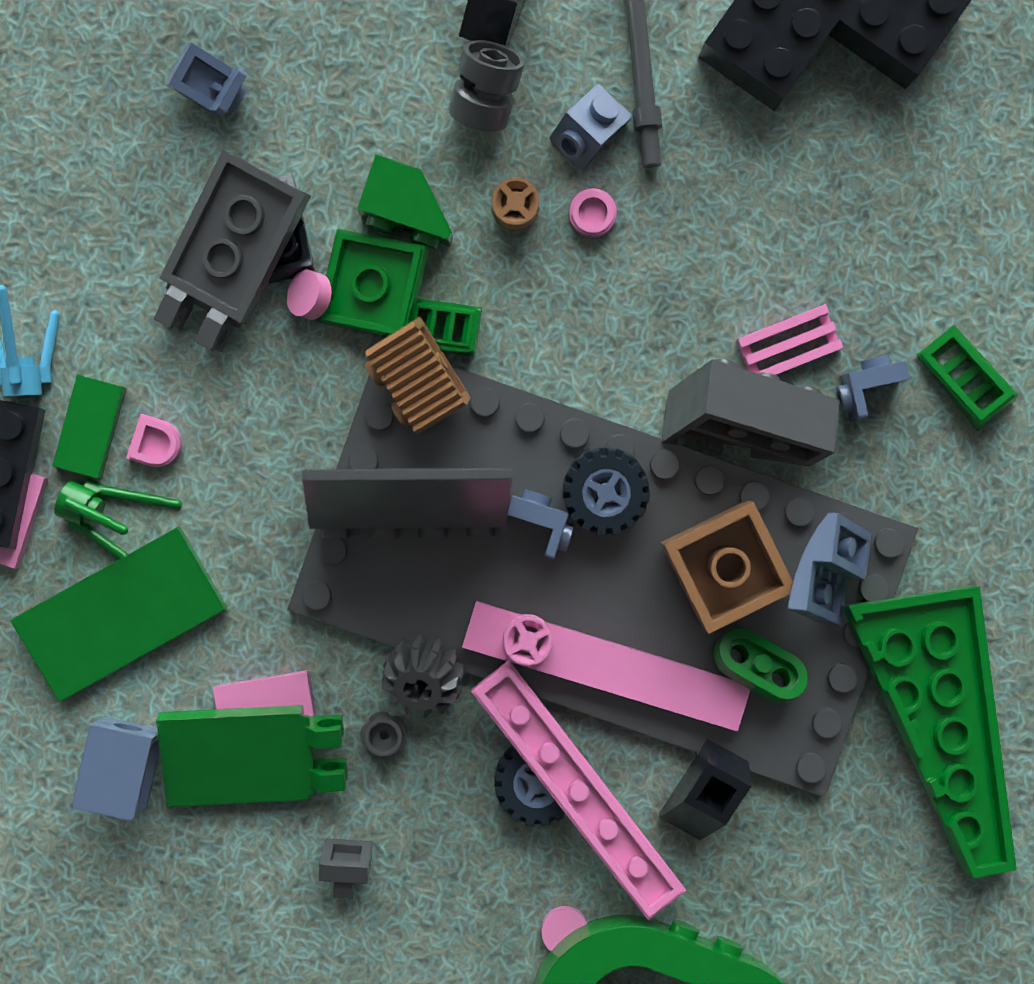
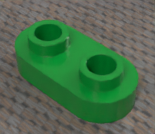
(759, 663)

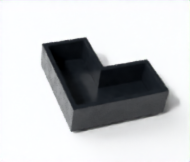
(772, 41)

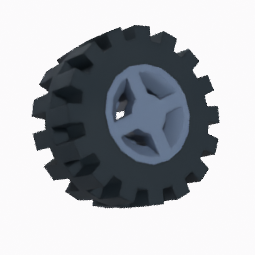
(611, 511)
(512, 786)

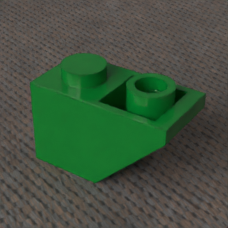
(403, 200)

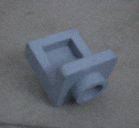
(207, 81)
(589, 126)
(874, 373)
(536, 509)

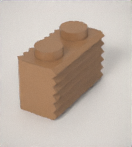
(416, 376)

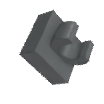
(345, 864)

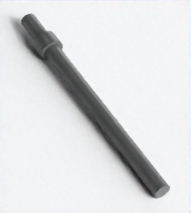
(646, 116)

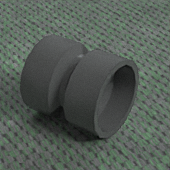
(486, 85)

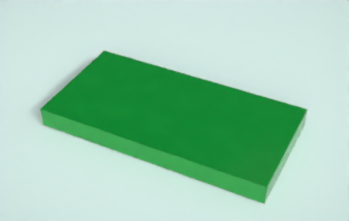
(118, 613)

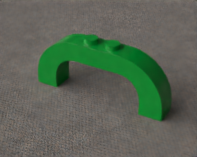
(665, 948)

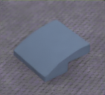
(832, 556)

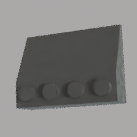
(407, 499)

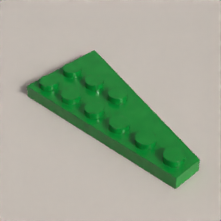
(940, 692)

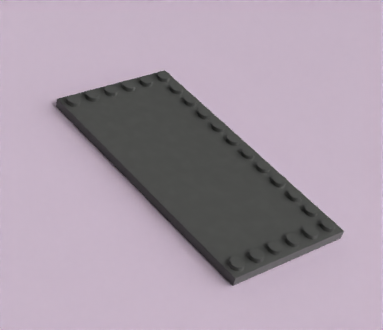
(601, 584)

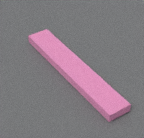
(618, 669)
(578, 790)

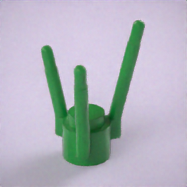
(84, 509)

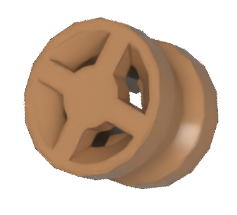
(516, 192)

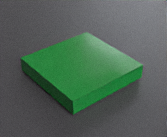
(373, 283)

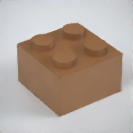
(728, 566)

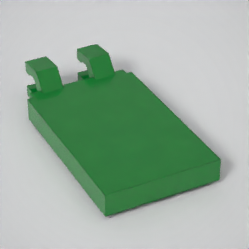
(248, 755)

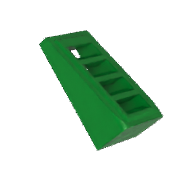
(451, 310)
(992, 379)

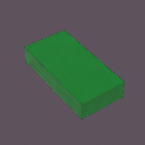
(89, 426)

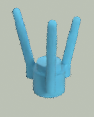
(19, 374)

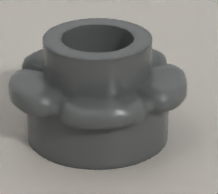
(381, 747)

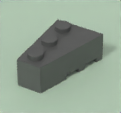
(752, 412)

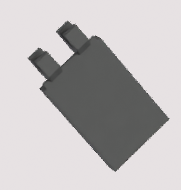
(229, 248)

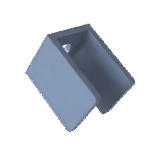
(117, 768)

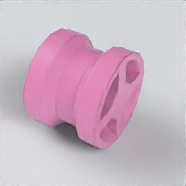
(525, 651)

